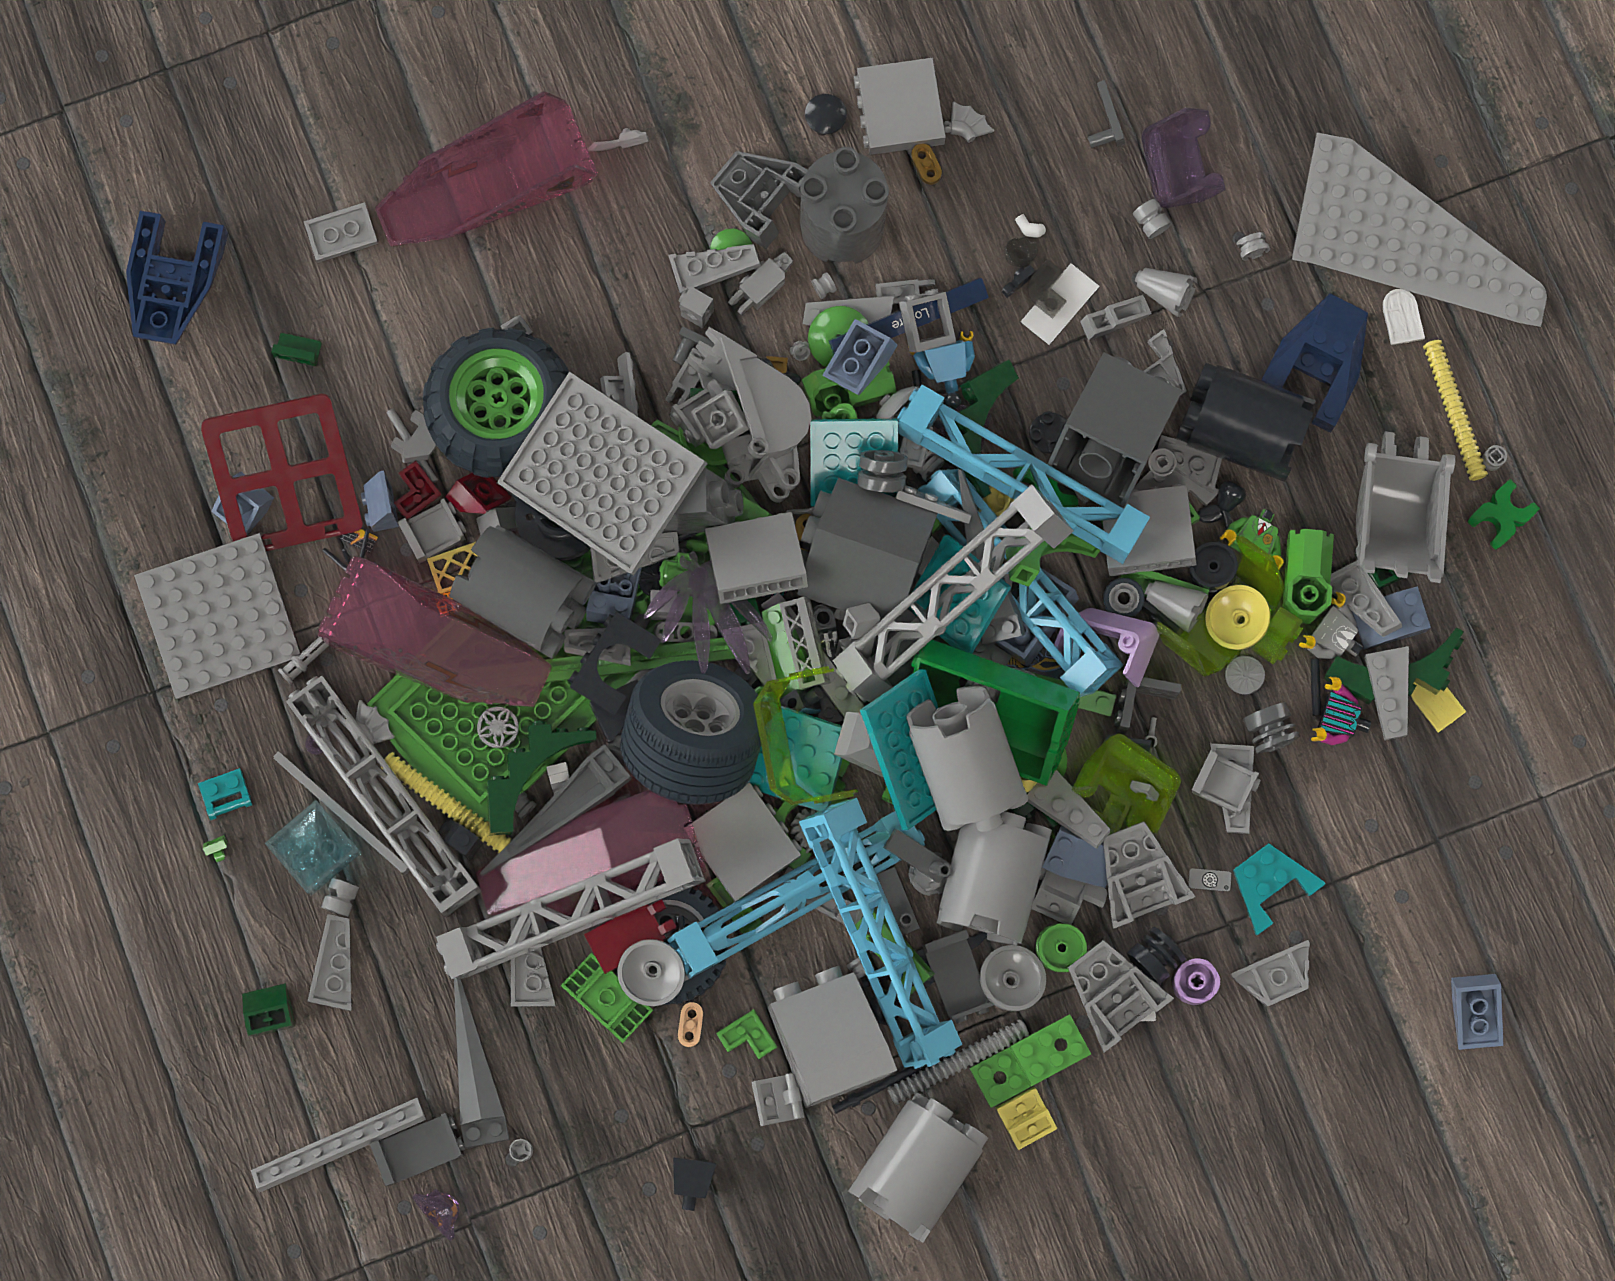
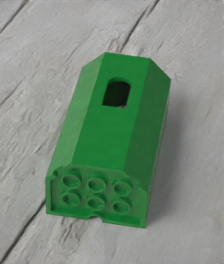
(1031, 709)

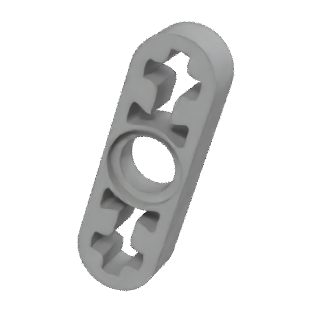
(660, 625)

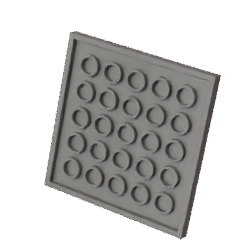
(217, 616)

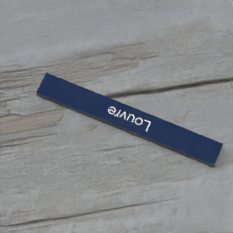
(926, 312)

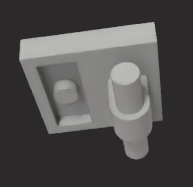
(778, 1099)

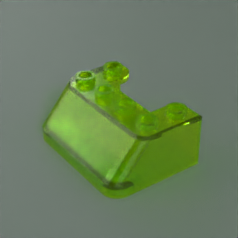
(1115, 767)

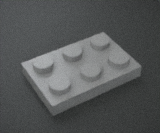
(340, 232)

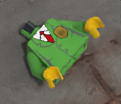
(1258, 532)

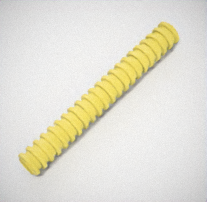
(1455, 410)
(445, 802)

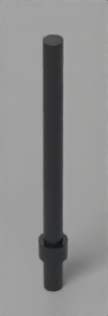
(855, 1098)

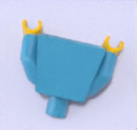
(947, 362)

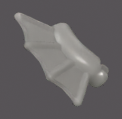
(966, 123)
(372, 724)

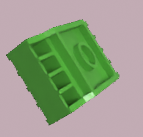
(605, 998)

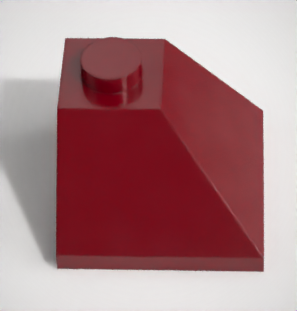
(477, 494)

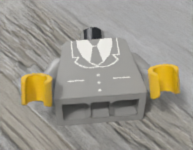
(1334, 632)

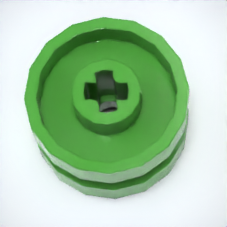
(1047, 946)

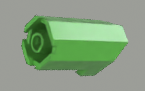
(826, 394)
(1308, 573)

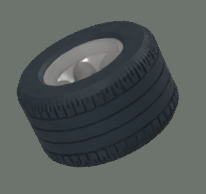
(691, 732)

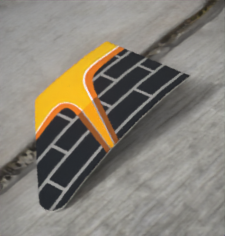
(356, 539)

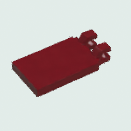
(618, 934)

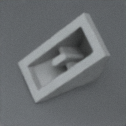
(498, 516)

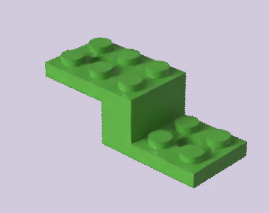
(1030, 1061)

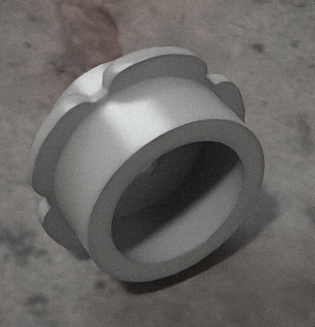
(801, 354)

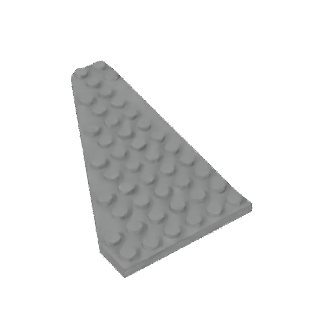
(1385, 230)

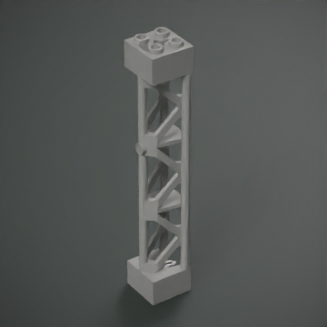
(870, 676)
(318, 706)
(463, 947)

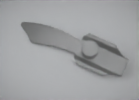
(626, 139)

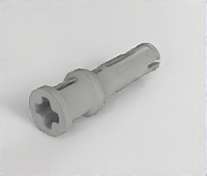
(299, 664)

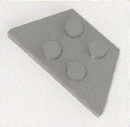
(1277, 975)

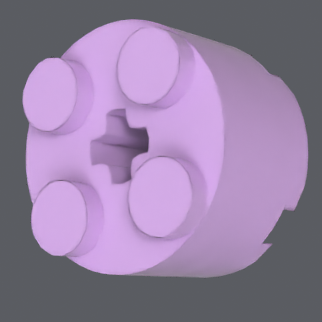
(1205, 973)

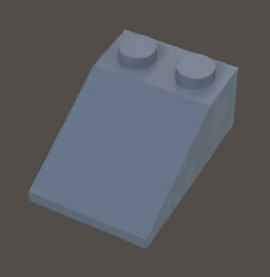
(859, 357)
(380, 503)
(1410, 612)
(1076, 859)
(1477, 1011)

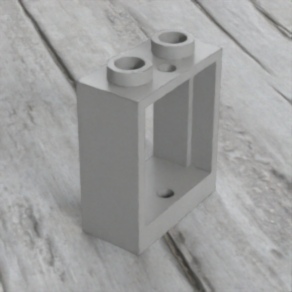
(914, 343)

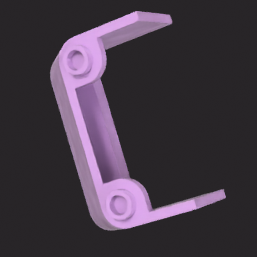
(1134, 636)

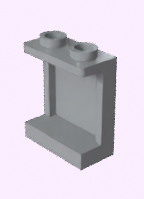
(682, 415)
(433, 531)
(1226, 783)

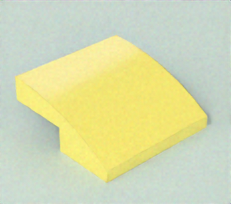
(1026, 1118)

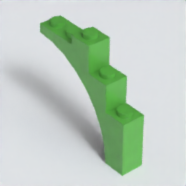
(1029, 567)

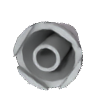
(1169, 289)
(1177, 603)

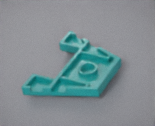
(1266, 874)

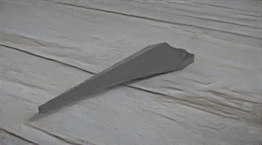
(1007, 620)
(587, 787)
(480, 1106)

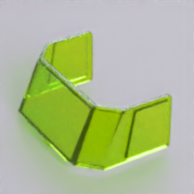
(1198, 647)
(775, 742)

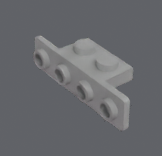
(622, 387)

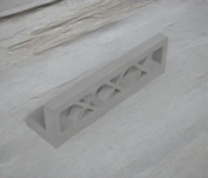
(812, 639)

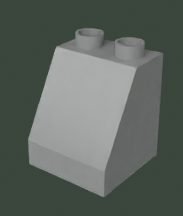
(830, 1036)

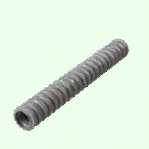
(958, 1061)

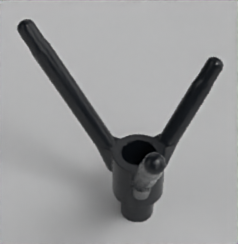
(346, 555)

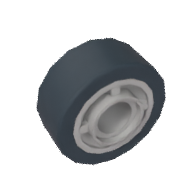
(1127, 585)

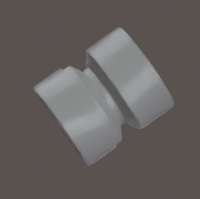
(1151, 217)
(1162, 462)
(340, 896)

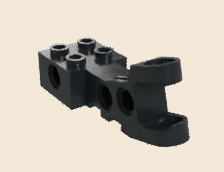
(829, 644)

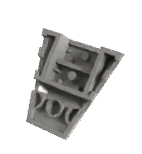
(1140, 875)
(1114, 993)

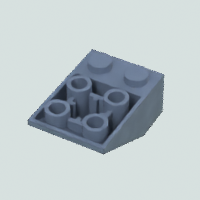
(613, 596)

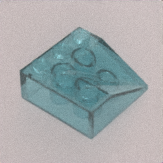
(313, 848)

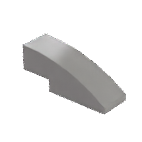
(1115, 317)

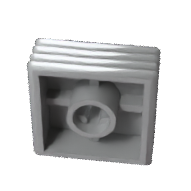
(708, 416)

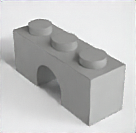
(858, 622)

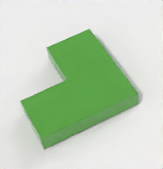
(748, 1029)

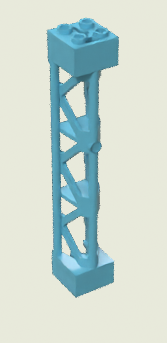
(1080, 674)
(934, 1038)

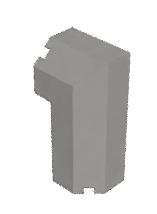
(855, 744)

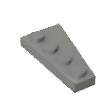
(664, 548)
(1365, 598)
(1390, 688)
(1243, 757)
(1069, 810)
(332, 971)
(530, 978)

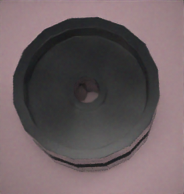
(1207, 558)

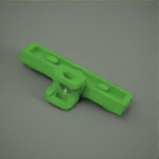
(1098, 702)

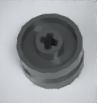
(882, 471)

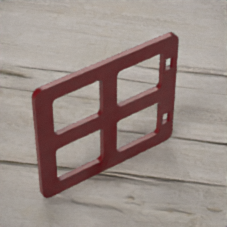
(282, 474)

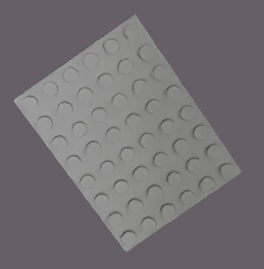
(602, 473)

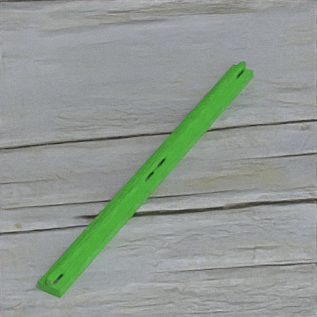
(564, 667)

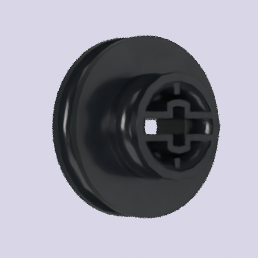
(547, 534)

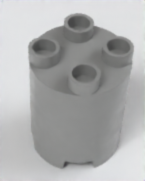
(966, 760)
(994, 879)
(918, 1166)

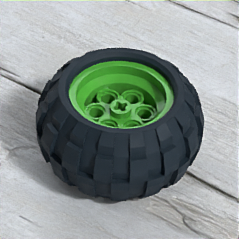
(473, 365)

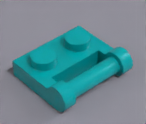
(223, 787)

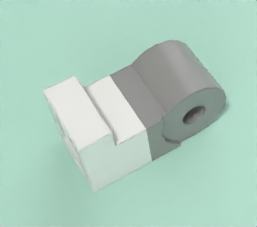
(558, 776)

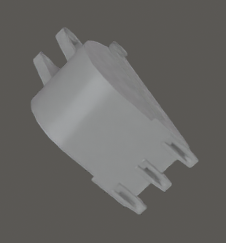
(772, 406)
(1403, 510)

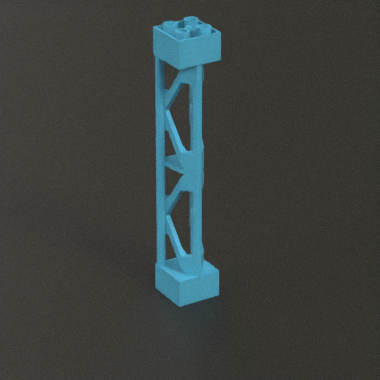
(915, 425)
(698, 946)

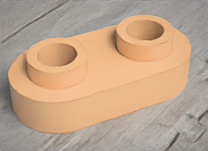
(690, 1024)

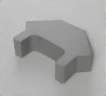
(420, 444)

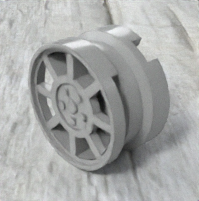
(1253, 246)
(932, 464)

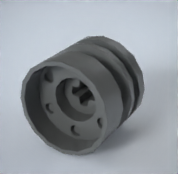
(1271, 728)

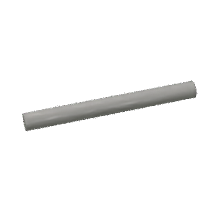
(406, 436)

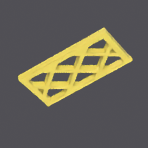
(449, 557)

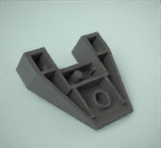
(754, 188)

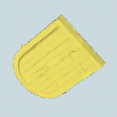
(1439, 708)

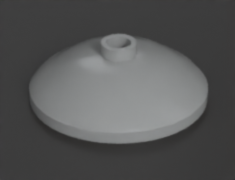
(893, 405)
(1023, 969)
(647, 986)

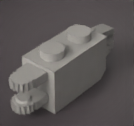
(762, 283)

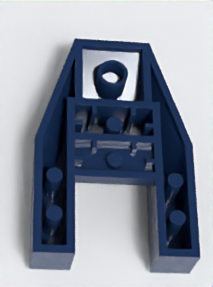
(169, 290)
(1326, 348)

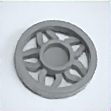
(497, 727)

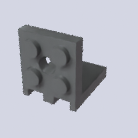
(1148, 687)

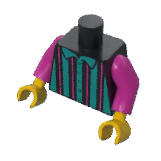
(1340, 716)

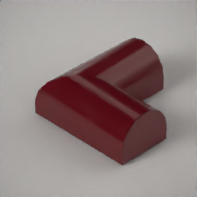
(421, 491)

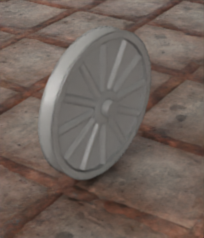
(1245, 675)

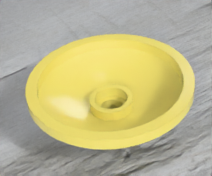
(1227, 609)

